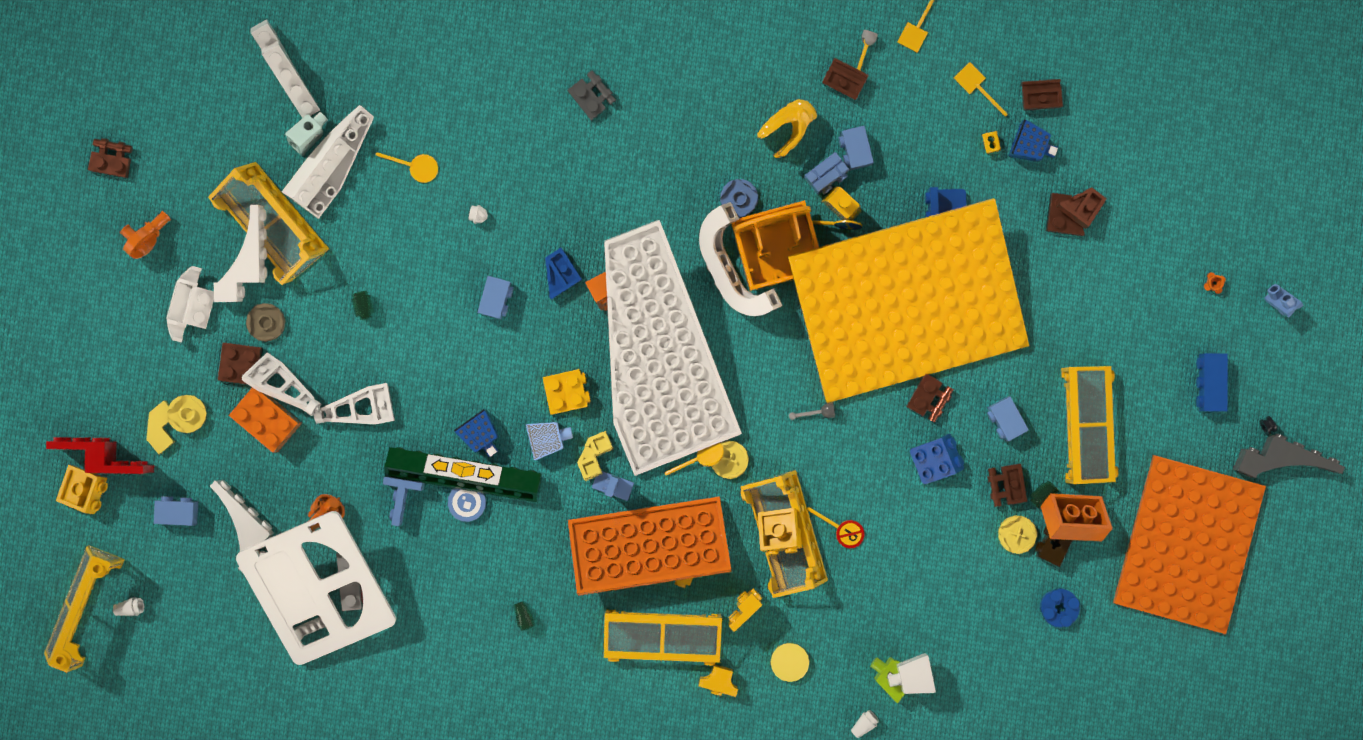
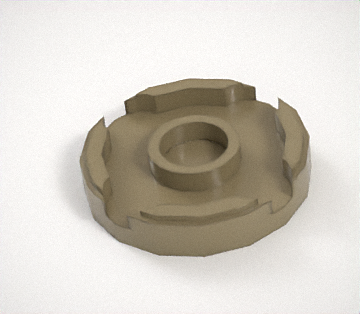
(265, 322)

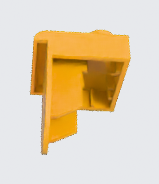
(769, 239)

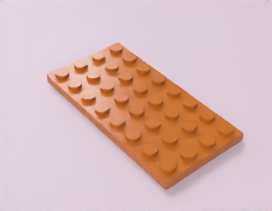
(649, 546)

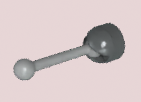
(827, 411)

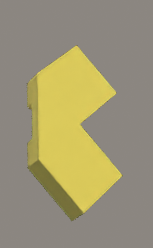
(156, 434)
(594, 447)

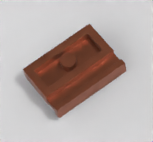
(845, 78)
(1041, 94)

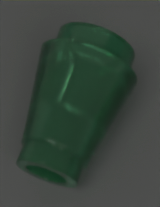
(523, 616)

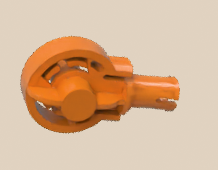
(143, 240)
(324, 504)

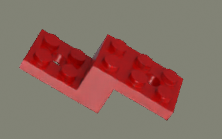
(100, 455)

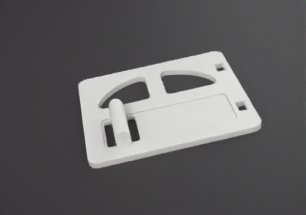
(294, 592)

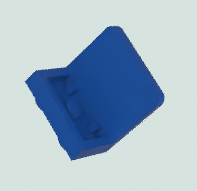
(944, 200)
(937, 459)

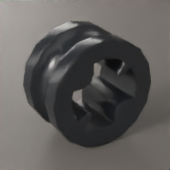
(1268, 425)

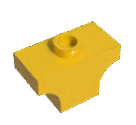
(719, 681)

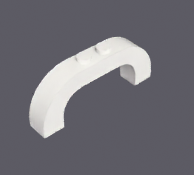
(722, 269)

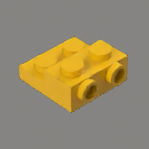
(566, 391)
(82, 490)
(779, 531)
(748, 605)

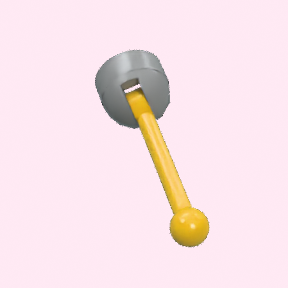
(868, 38)

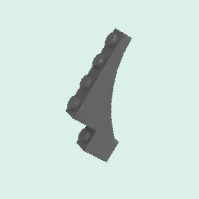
(1281, 453)

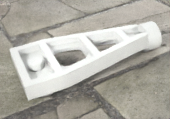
(264, 369)
(380, 403)

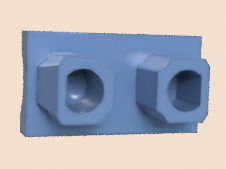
(1282, 300)

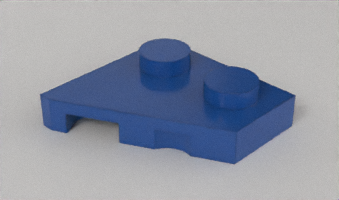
(560, 273)

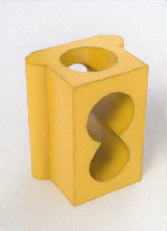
(994, 135)

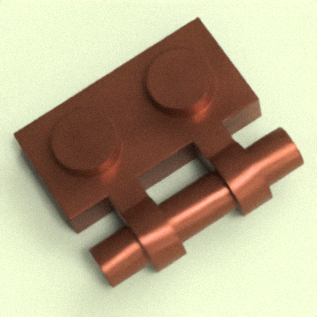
(110, 164)
(924, 395)
(1013, 485)

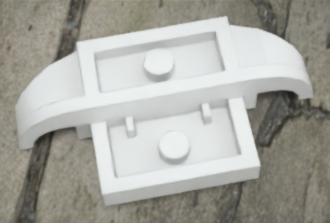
(188, 304)

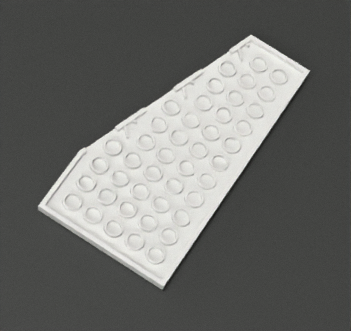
(661, 368)

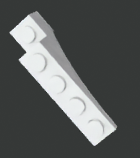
(283, 68)
(250, 263)
(247, 524)

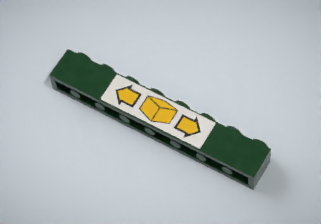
(462, 474)

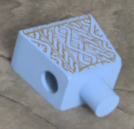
(547, 438)

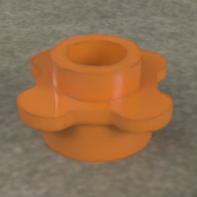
(1219, 283)

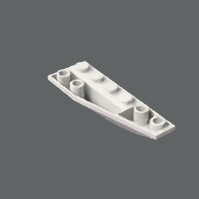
(329, 164)

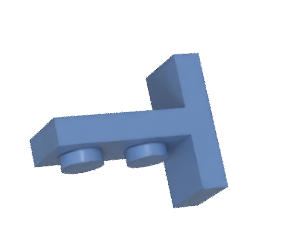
(613, 485)
(400, 496)

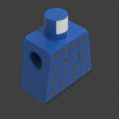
(1031, 143)
(479, 433)

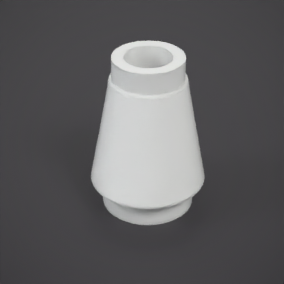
(129, 607)
(865, 723)

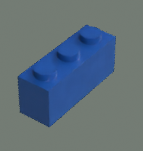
(1212, 382)

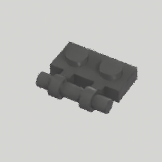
(587, 99)

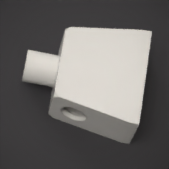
(914, 676)

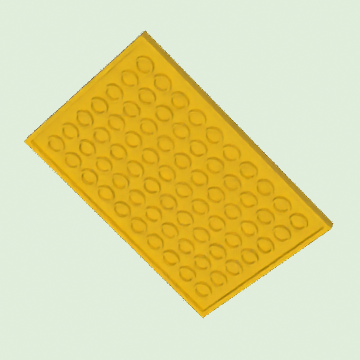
(909, 300)

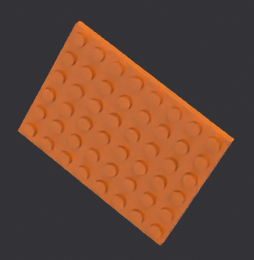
(1189, 544)

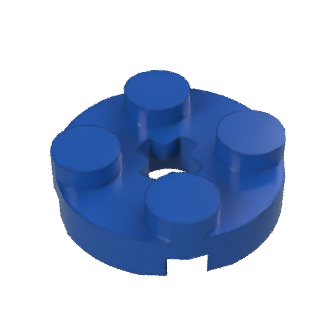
(1070, 603)

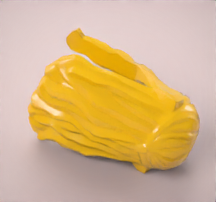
(798, 113)

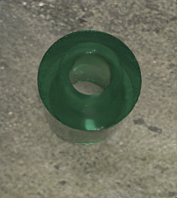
(362, 305)
(1042, 493)

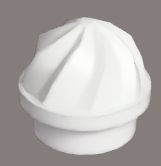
(477, 214)

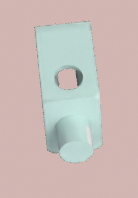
(301, 136)

